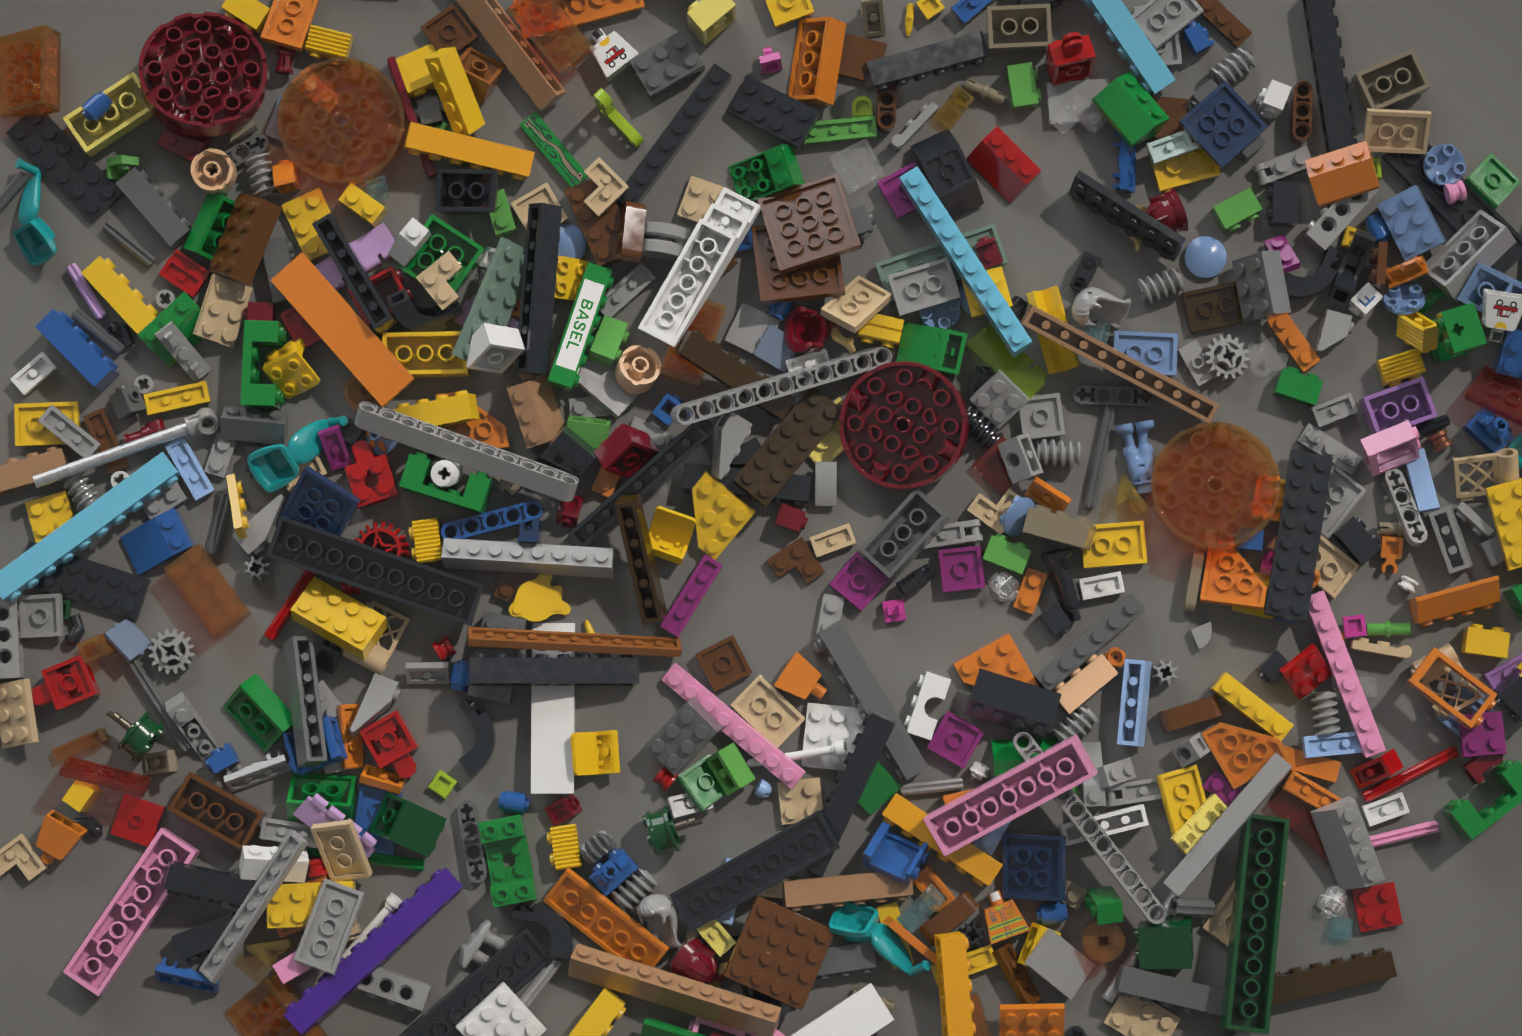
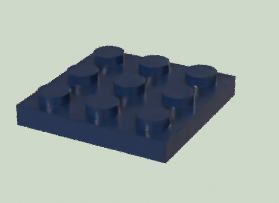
(1222, 124)
(320, 503)
(1033, 867)

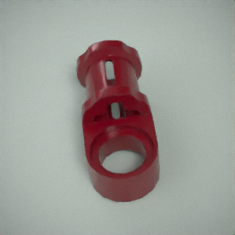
(285, 58)
(148, 429)

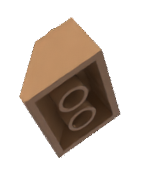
(536, 410)

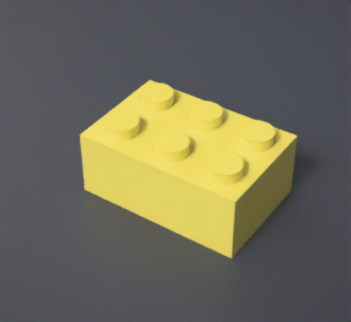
(710, 18)

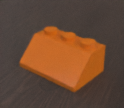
(1342, 174)

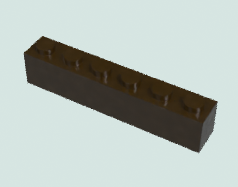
(728, 370)
(641, 559)
(1333, 976)

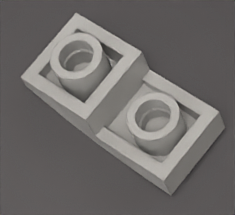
(825, 484)

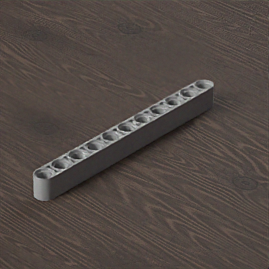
(771, 385)
(466, 451)
(1092, 838)

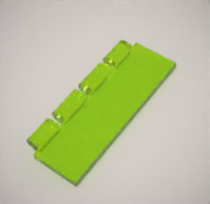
(997, 356)

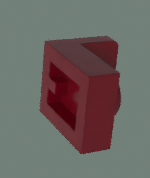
(988, 252)
(569, 512)
(563, 809)

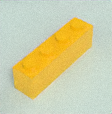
(454, 91)
(119, 295)
(444, 410)
(1251, 706)

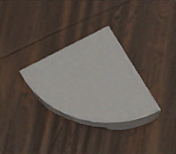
(1202, 634)

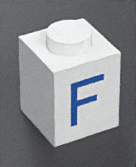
(1364, 300)

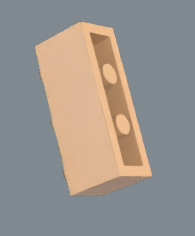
(1085, 682)

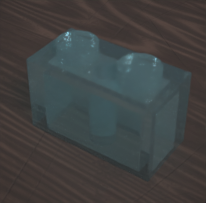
(921, 908)

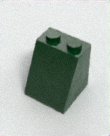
(407, 824)
(1165, 944)

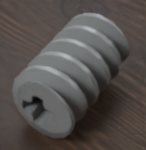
(1233, 65)
(260, 176)
(1160, 284)
(1058, 453)
(80, 490)
(1325, 713)
(1076, 725)
(634, 889)

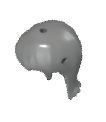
(1099, 305)
(660, 918)

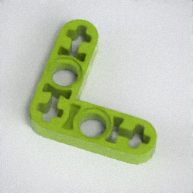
(607, 108)

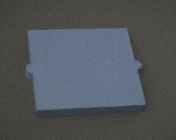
(773, 348)
(128, 639)

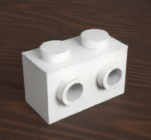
(1272, 99)

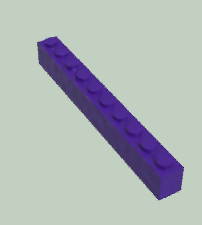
(374, 951)

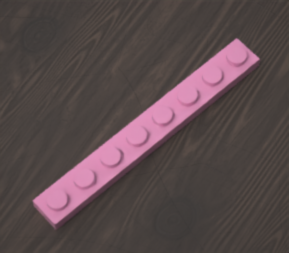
(1345, 675)
(735, 726)

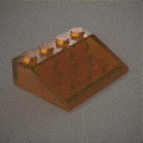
(30, 72)
(264, 1008)

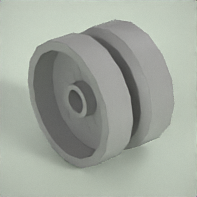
(662, 240)

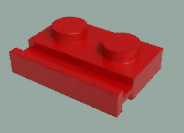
(185, 273)

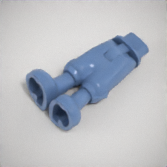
(1138, 459)

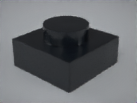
(351, 432)

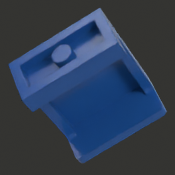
(334, 747)
(894, 855)

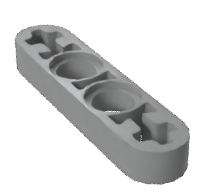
(1401, 508)

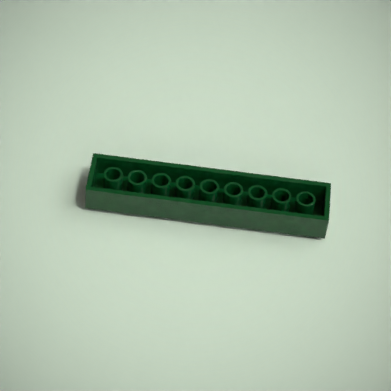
(1255, 925)

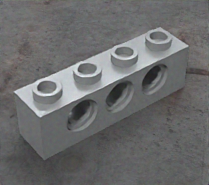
(1322, 239)
(15, 667)
(419, 989)

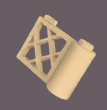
(1504, 468)
(379, 656)
(1439, 669)

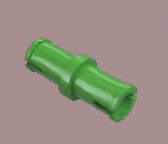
(1387, 629)

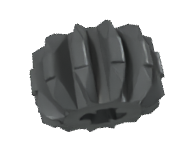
(598, 847)

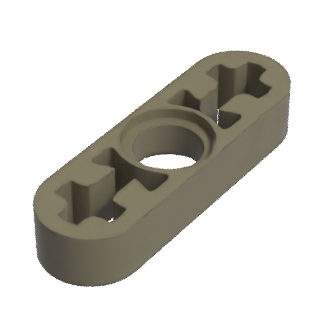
(1193, 581)

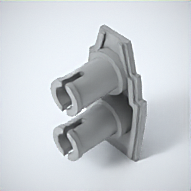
(469, 949)

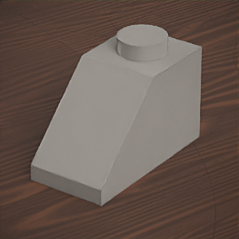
(1333, 328)

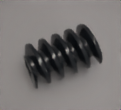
(982, 430)

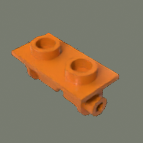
(1406, 271)

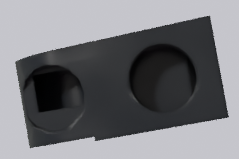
(1085, 271)

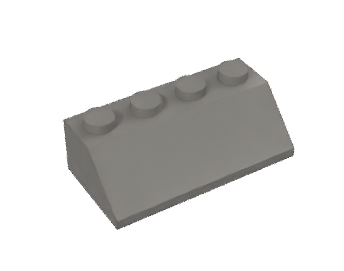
(1480, 241)
(1347, 844)

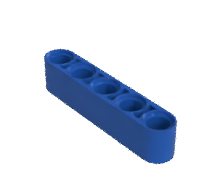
(503, 522)

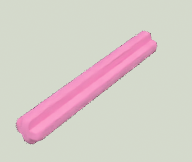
(1404, 833)

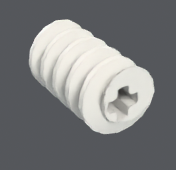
(441, 478)

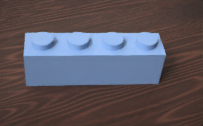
(1134, 702)

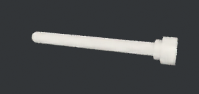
(838, 749)
(391, 904)

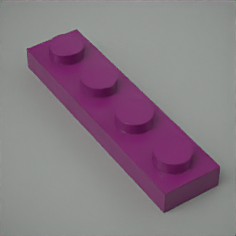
(691, 595)

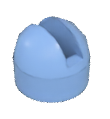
(762, 789)

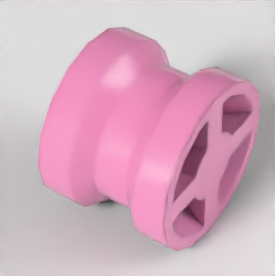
(1455, 192)

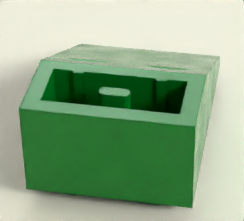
(767, 173)
(932, 347)

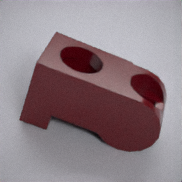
(1478, 765)

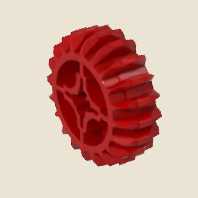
(377, 533)

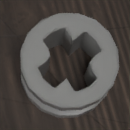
(159, 300)
(151, 384)

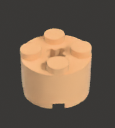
(209, 160)
(637, 369)

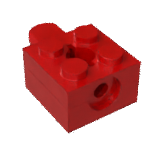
(1070, 58)
(371, 476)
(66, 684)
(392, 743)

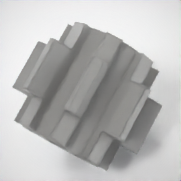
(262, 571)
(1162, 665)

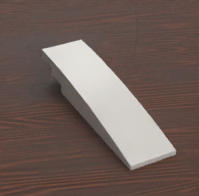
(699, 266)
(552, 728)
(855, 1016)

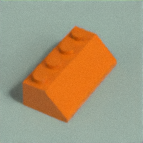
(817, 60)
(1455, 600)

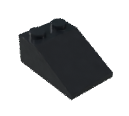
(466, 191)
(567, 453)

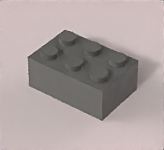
(667, 65)
(1261, 286)
(683, 736)

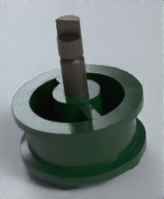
(139, 735)
(664, 831)

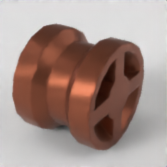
(1440, 440)

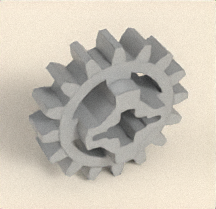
(1233, 353)
(166, 659)

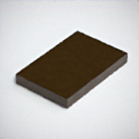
(1212, 308)

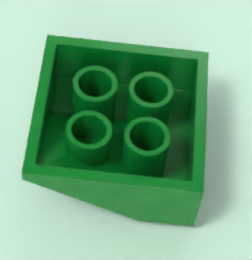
(445, 239)

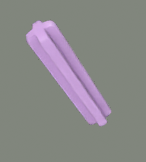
(86, 291)

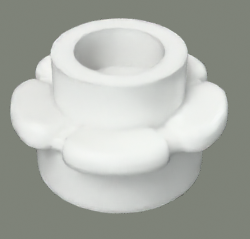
(979, 770)

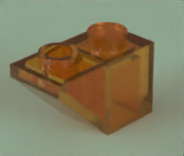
(95, 649)

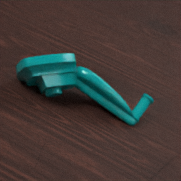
(35, 236)
(278, 465)
(861, 924)

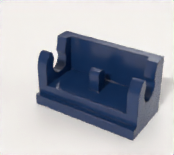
(530, 534)

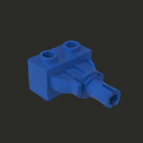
(1488, 430)
(614, 871)

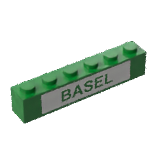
(580, 327)

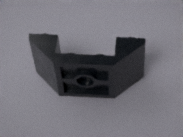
(948, 173)

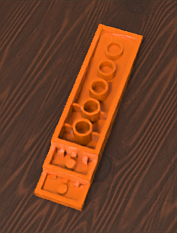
(342, 329)

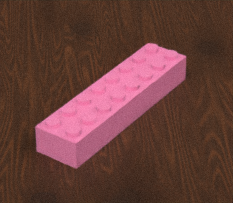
(1010, 795)
(128, 914)

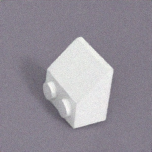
(494, 348)

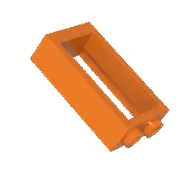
(1414, 683)

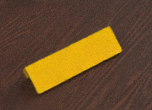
(1057, 357)

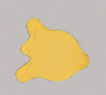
(538, 600)

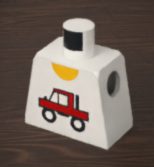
(612, 53)
(1501, 312)

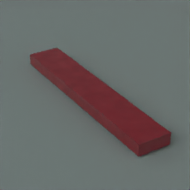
(410, 114)

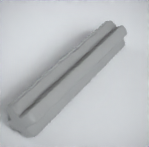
(932, 786)
(540, 982)

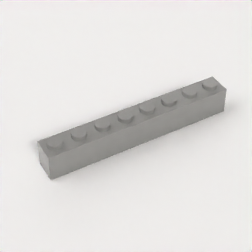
(528, 558)

